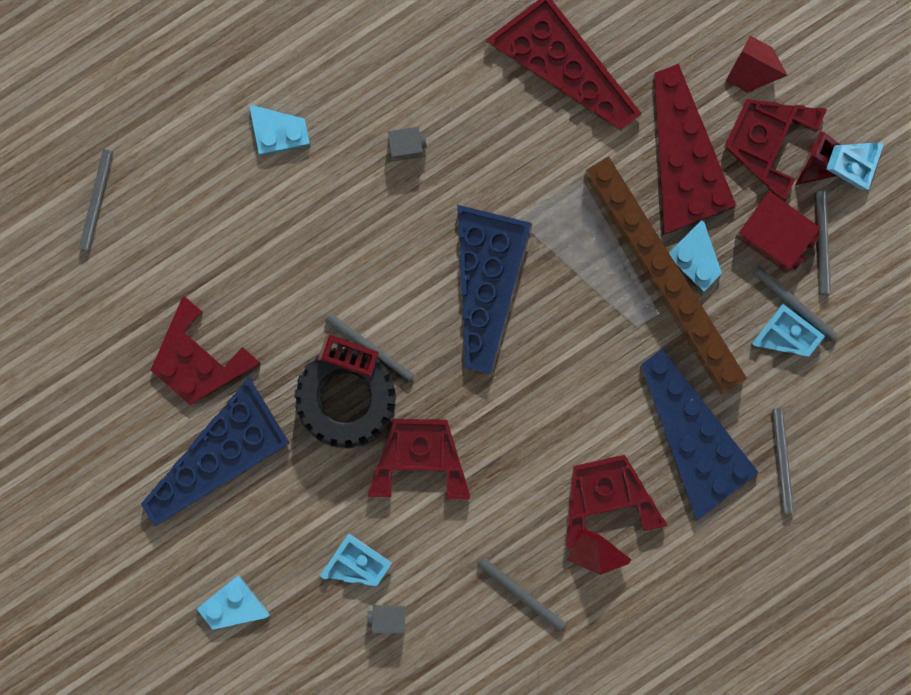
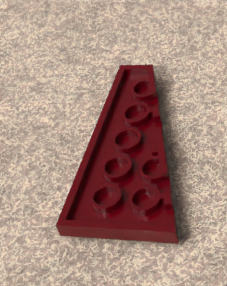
(556, 53)
(689, 169)

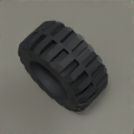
(337, 433)

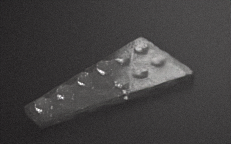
(582, 239)

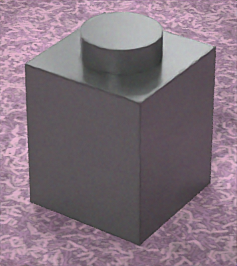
(406, 143)
(387, 619)

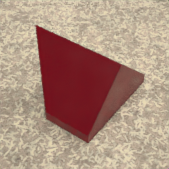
(755, 66)
(817, 160)
(597, 553)

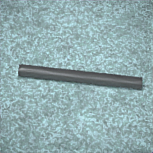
(95, 200)
(823, 243)
(794, 303)
(360, 340)
(783, 461)
(521, 594)

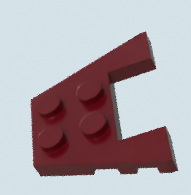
(760, 134)
(190, 368)
(419, 447)
(607, 487)

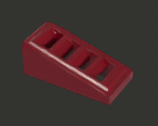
(326, 347)

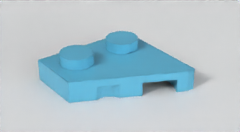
(278, 131)
(855, 163)
(697, 258)
(788, 334)
(356, 563)
(232, 606)

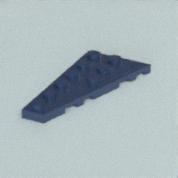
(489, 268)
(227, 447)
(701, 447)

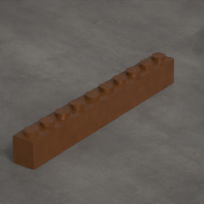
(665, 275)

